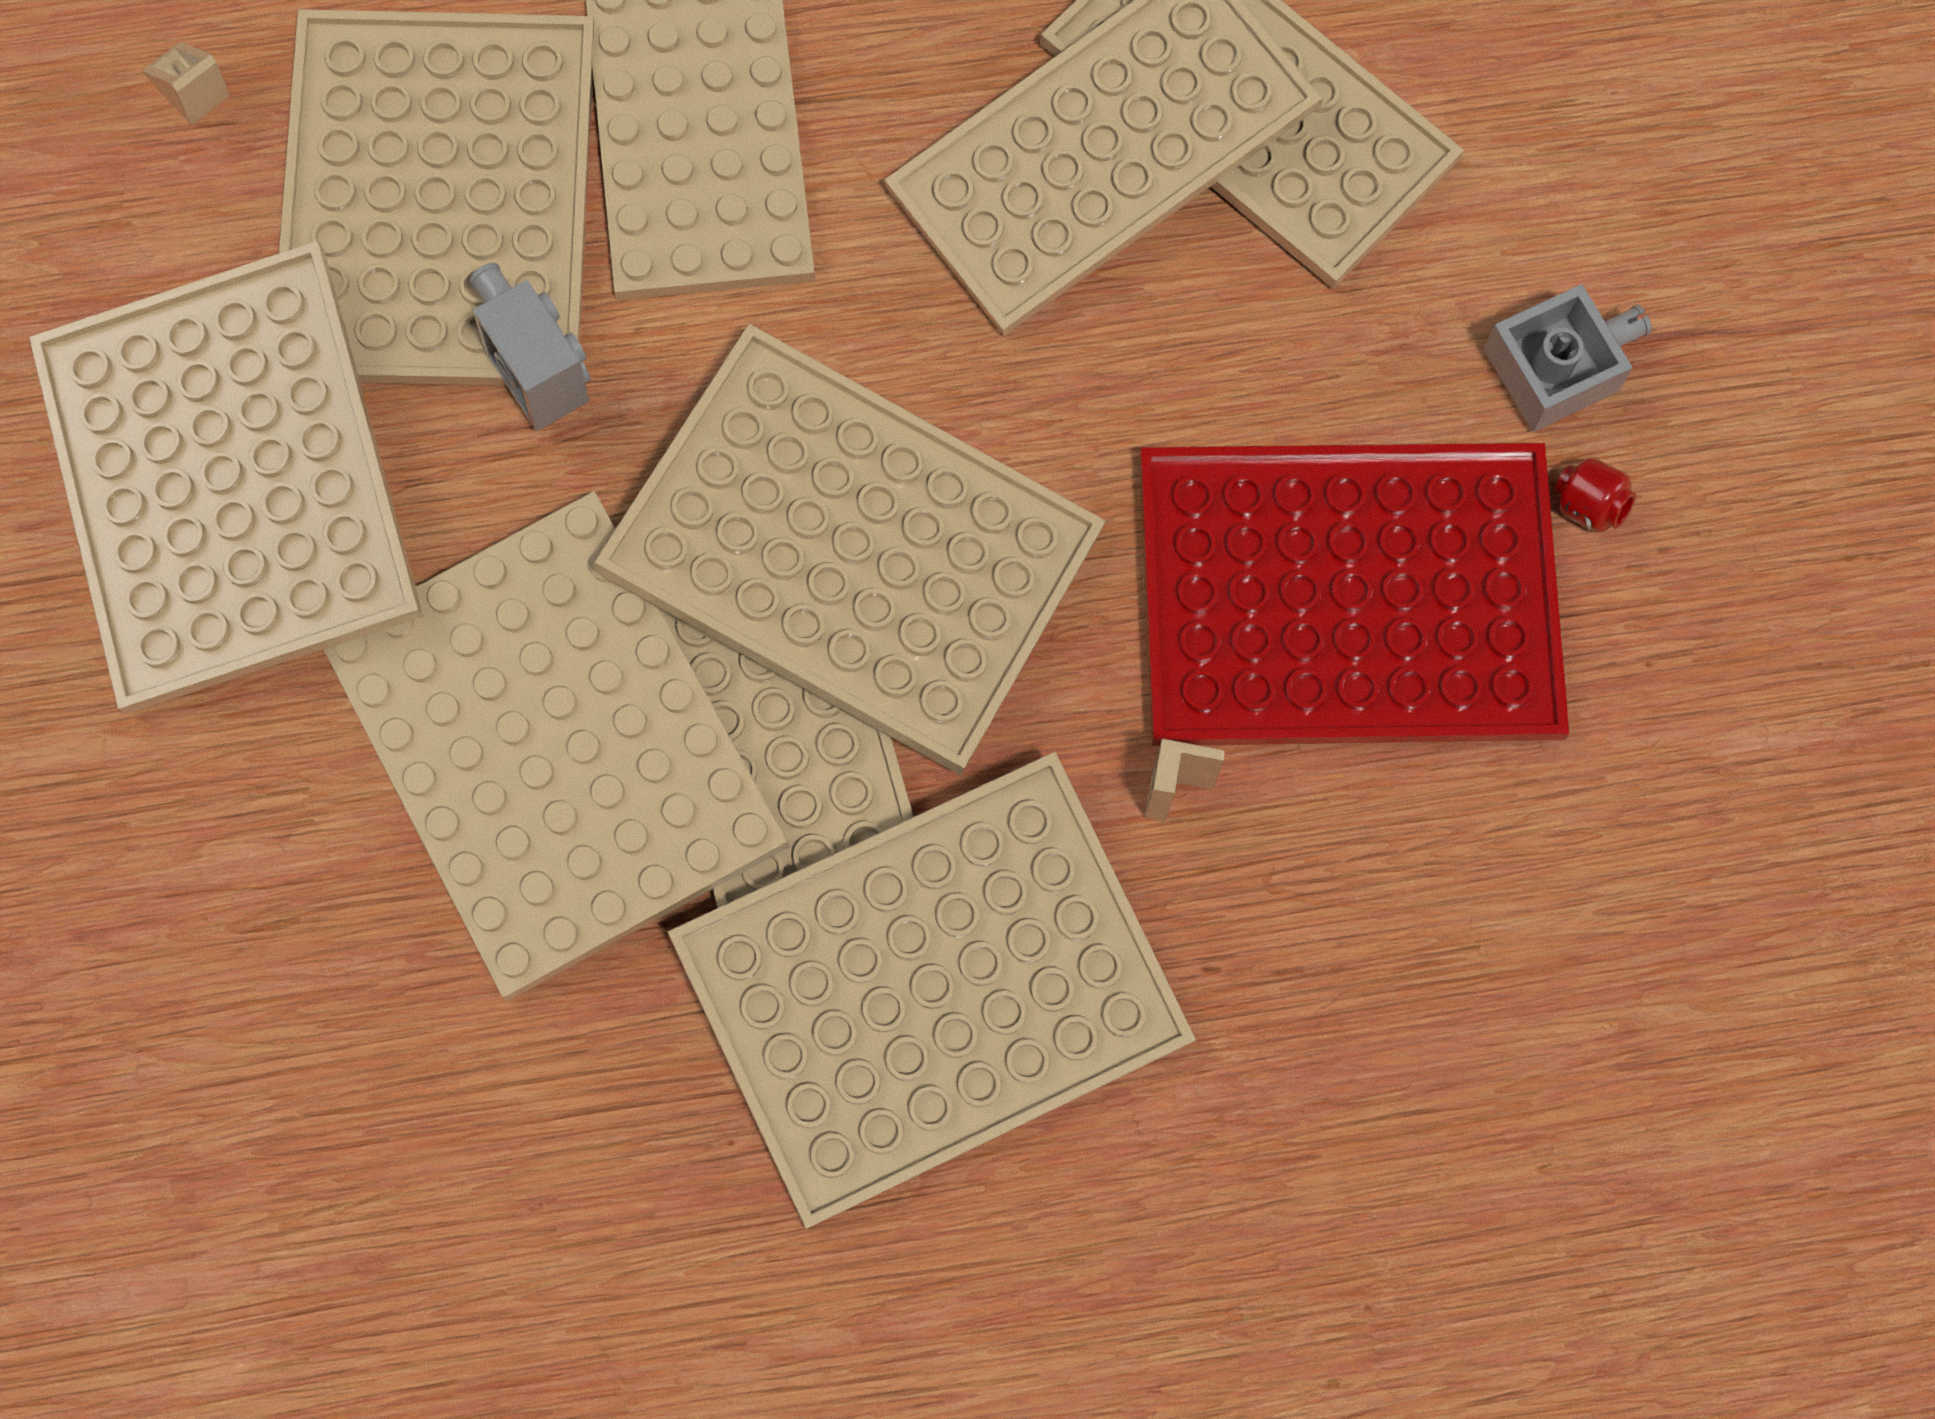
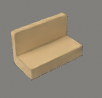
(1184, 765)

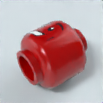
(1595, 495)

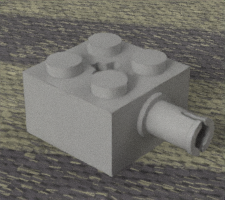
(529, 348)
(1563, 355)

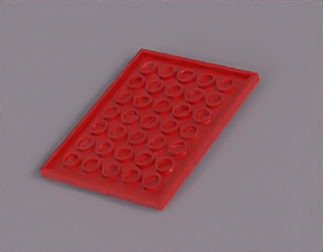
(1351, 594)

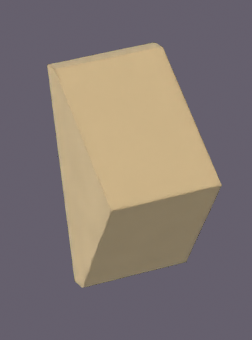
(188, 81)

